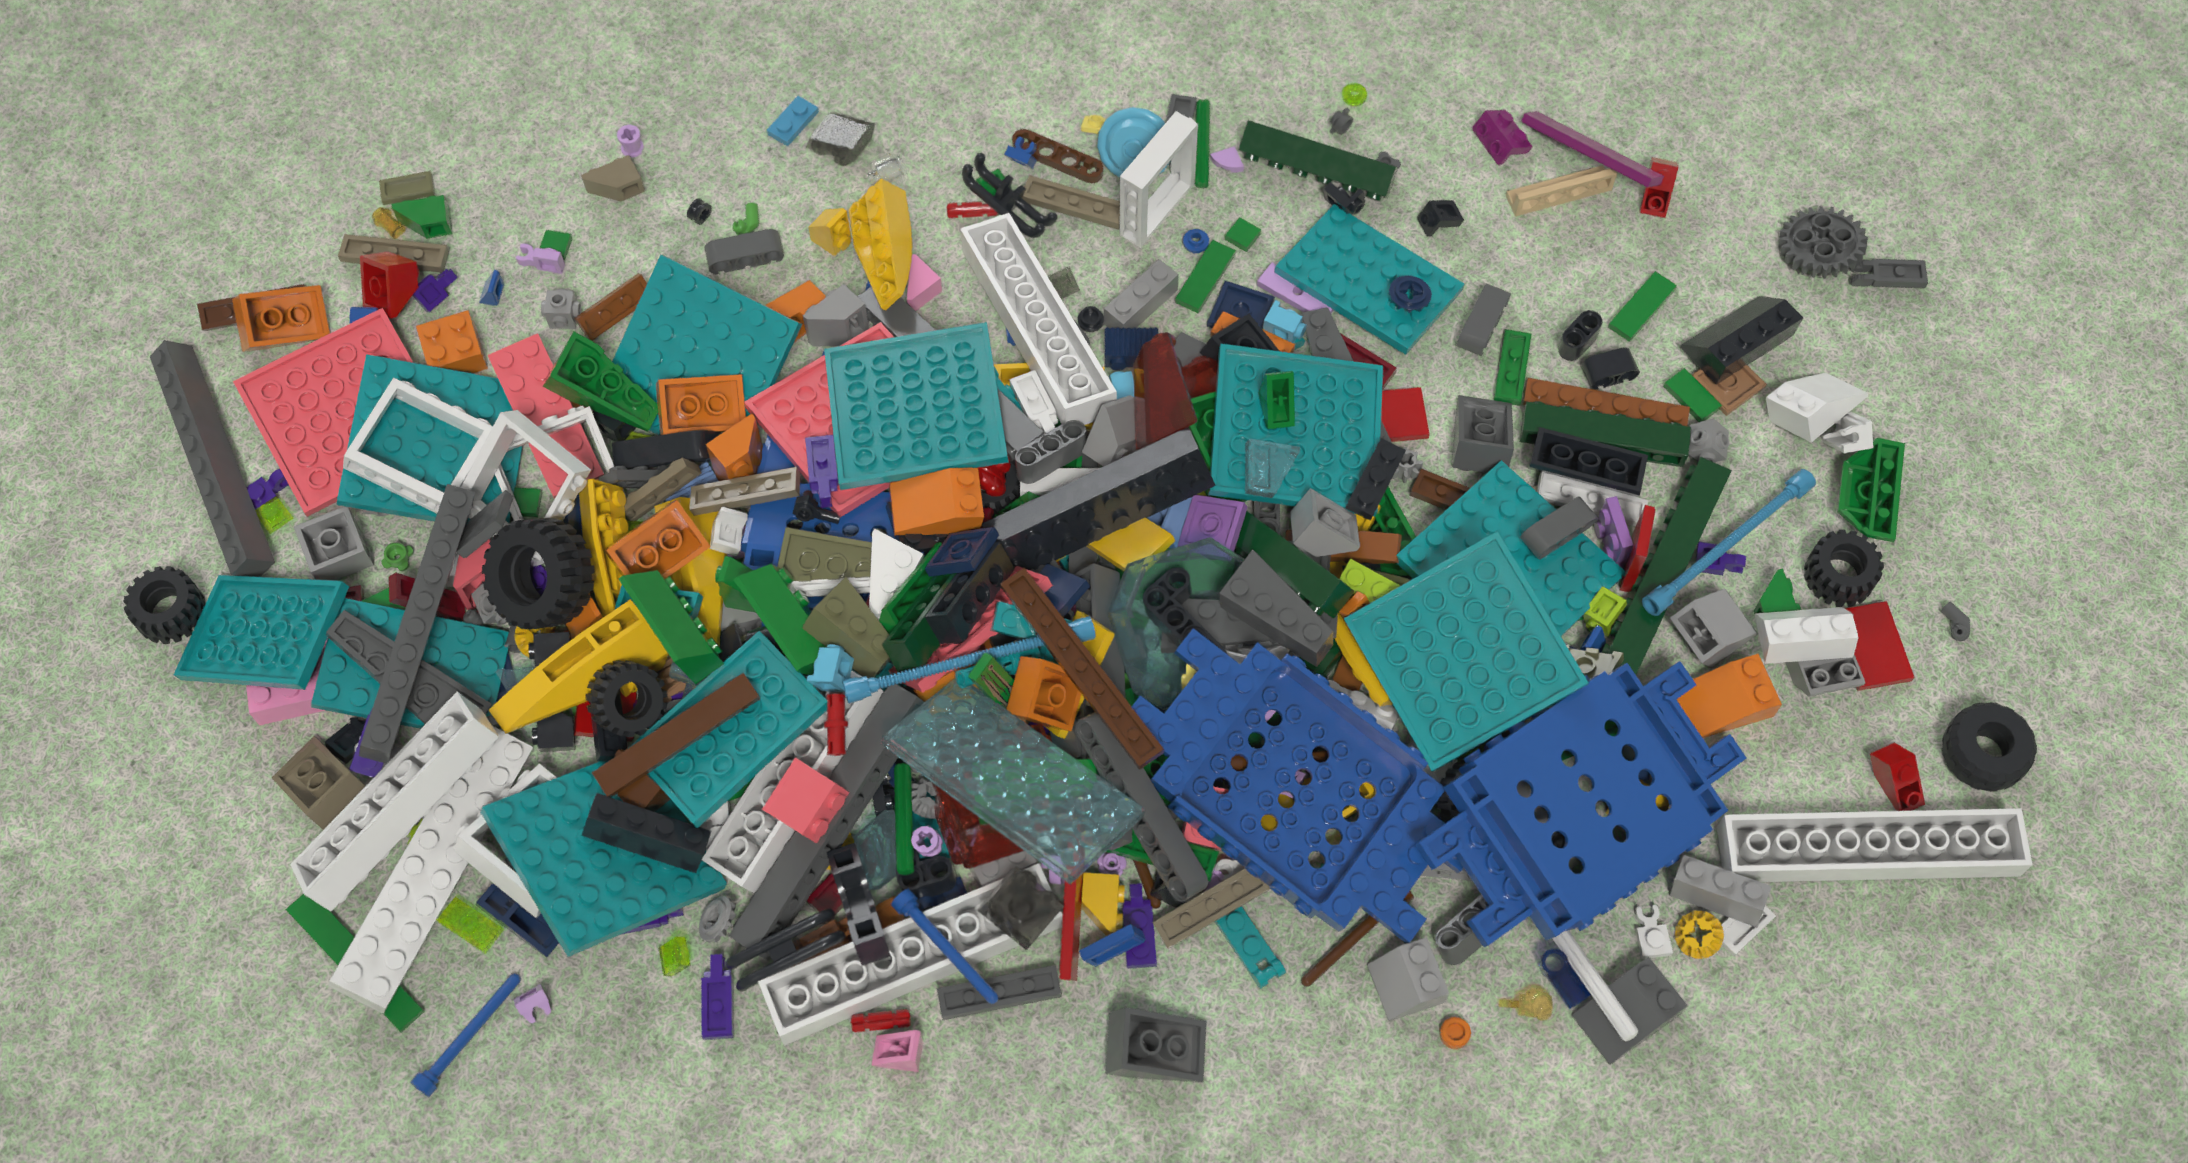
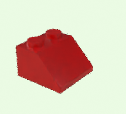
(388, 281)

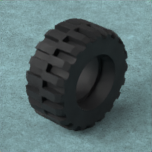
(510, 579)

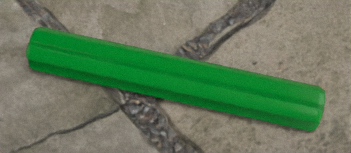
(1203, 143)
(903, 819)

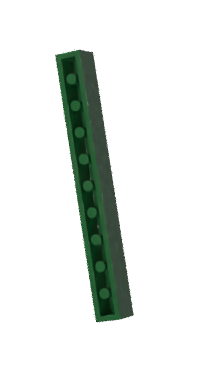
(1670, 559)

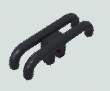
(1005, 198)
(785, 949)

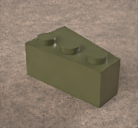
(849, 623)

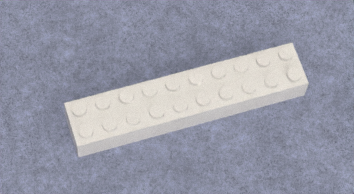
(1037, 319)
(1875, 845)
(423, 880)
(838, 986)

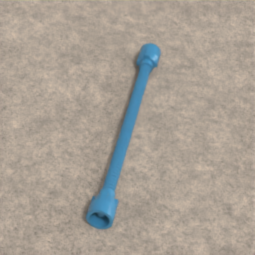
(1661, 597)
(861, 687)

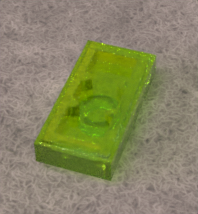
(470, 925)

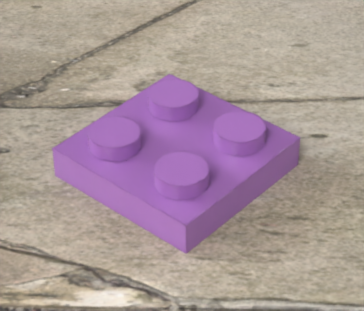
(1214, 519)
(1614, 532)

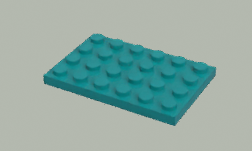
(1352, 270)
(261, 631)
(455, 648)
(736, 751)

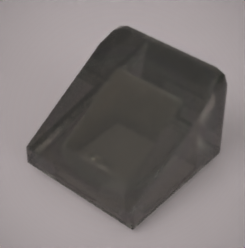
(1064, 282)

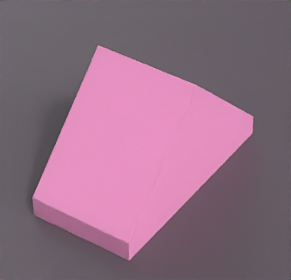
(922, 284)
(898, 1050)

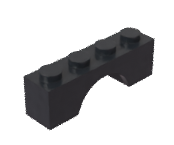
(555, 731)
(858, 904)

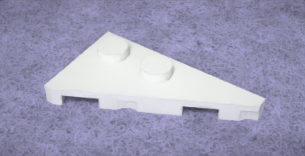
(890, 567)

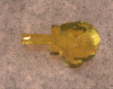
(1532, 1004)

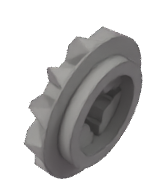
(921, 804)
(716, 919)

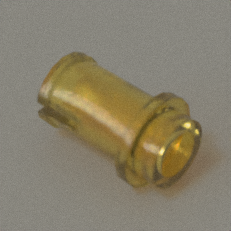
(384, 218)

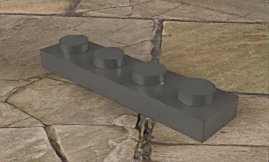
(1011, 989)

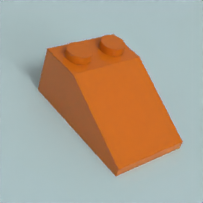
(280, 317)
(700, 403)
(937, 502)
(1731, 697)

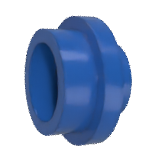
(1196, 246)

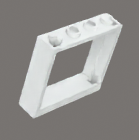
(1172, 143)
(552, 425)
(495, 448)
(395, 480)
(487, 862)

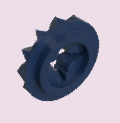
(1420, 291)

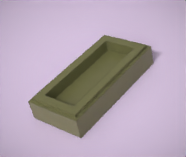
(406, 187)

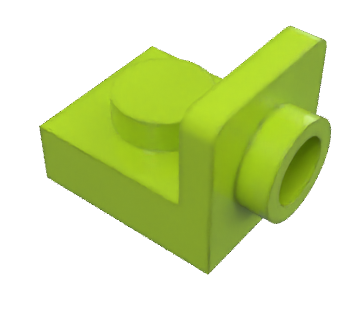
(1604, 610)

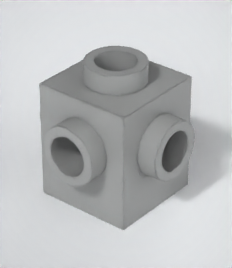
(561, 309)
(1709, 441)

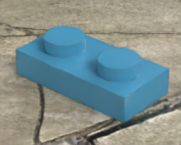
(792, 121)

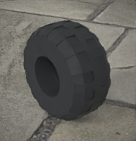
(1975, 766)

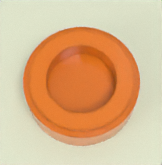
(1455, 1033)

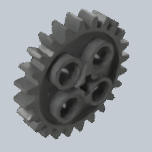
(1822, 242)

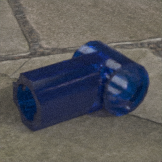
(1564, 981)

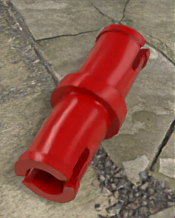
(836, 724)

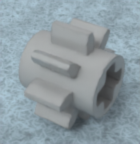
(1408, 466)

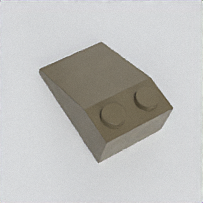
(318, 782)

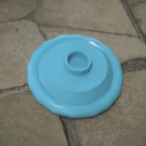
(1125, 136)

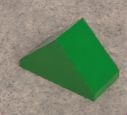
(1277, 399)

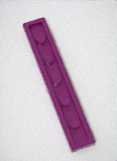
(1592, 149)

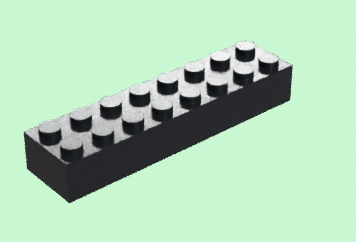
(1103, 501)

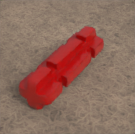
(969, 209)
(880, 1020)

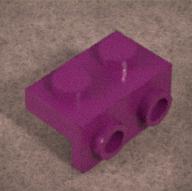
(1501, 135)

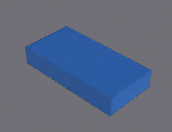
(1112, 945)

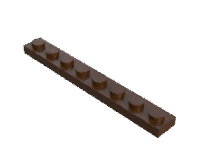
(1082, 669)

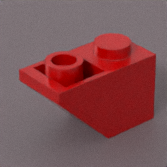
(1657, 198)
(1898, 776)

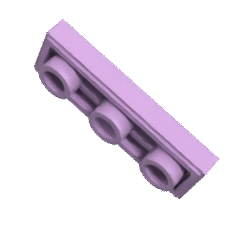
(1286, 291)

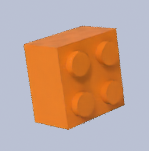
(452, 343)
(1044, 694)

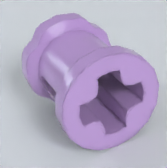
(630, 139)
(919, 844)

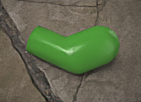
(751, 221)

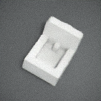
(727, 531)

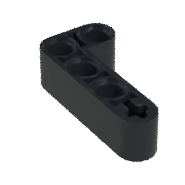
(663, 449)
(1172, 607)
(926, 872)

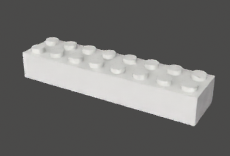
(394, 802)
(753, 838)

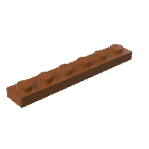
(1604, 402)

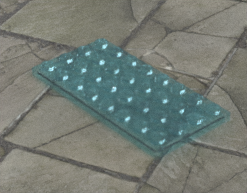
(1014, 779)

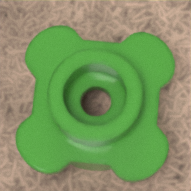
(393, 550)

